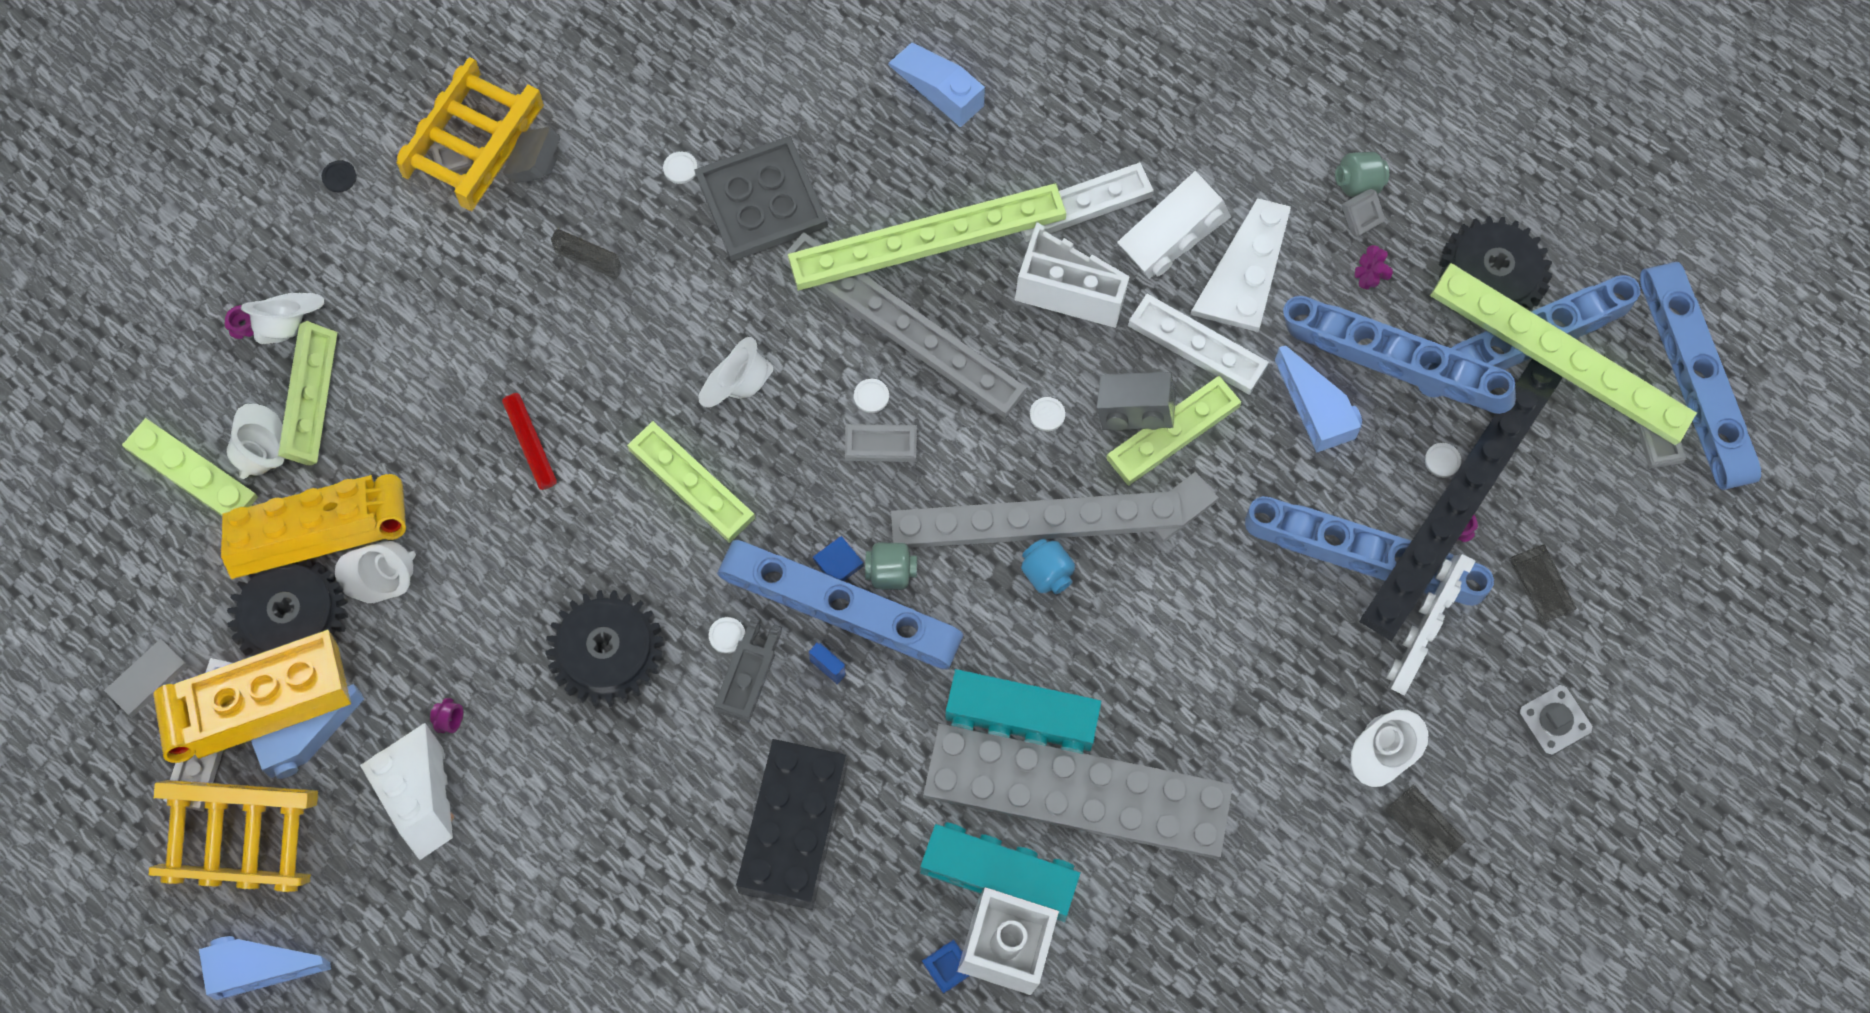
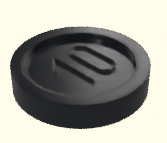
(339, 176)

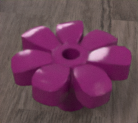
(1373, 268)

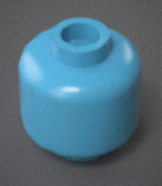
(1048, 566)

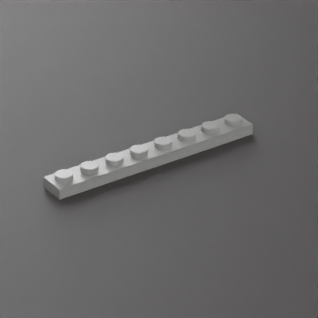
(921, 337)
(1037, 519)

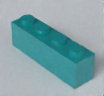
(1022, 711)
(986, 864)

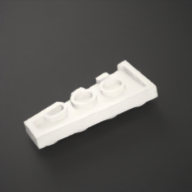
(1245, 273)
(1403, 672)

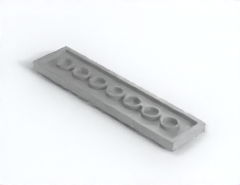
(1078, 791)

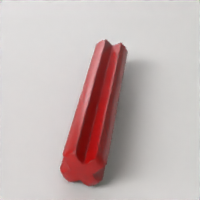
(529, 441)

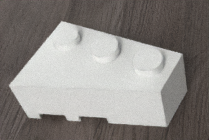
(1069, 281)

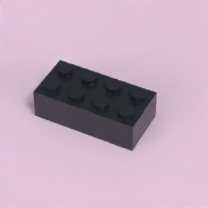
(792, 824)

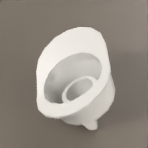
(280, 316)
(737, 375)
(255, 440)
(375, 571)
(1388, 747)

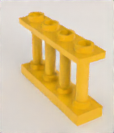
(487, 159)
(216, 799)

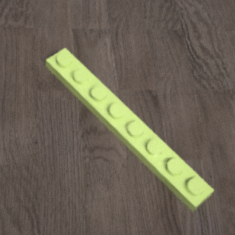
(926, 236)
(1563, 354)

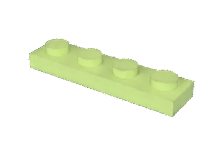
(307, 393)
(1191, 419)
(187, 469)
(691, 482)

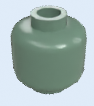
(1362, 172)
(890, 566)

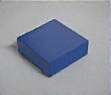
(838, 560)
(827, 662)
(944, 965)

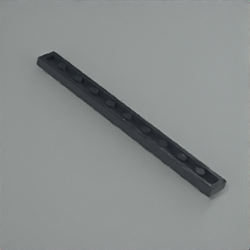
(1459, 503)

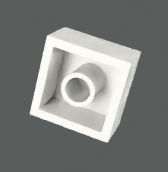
(1008, 941)

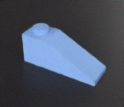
(940, 82)
(1320, 404)
(295, 745)
(244, 966)

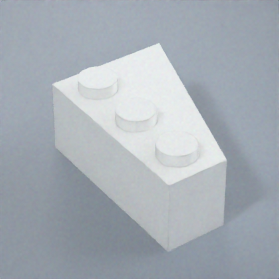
(1174, 226)
(412, 789)

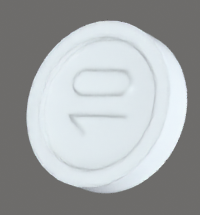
(680, 167)
(871, 395)
(1047, 414)
(1443, 460)
(725, 634)

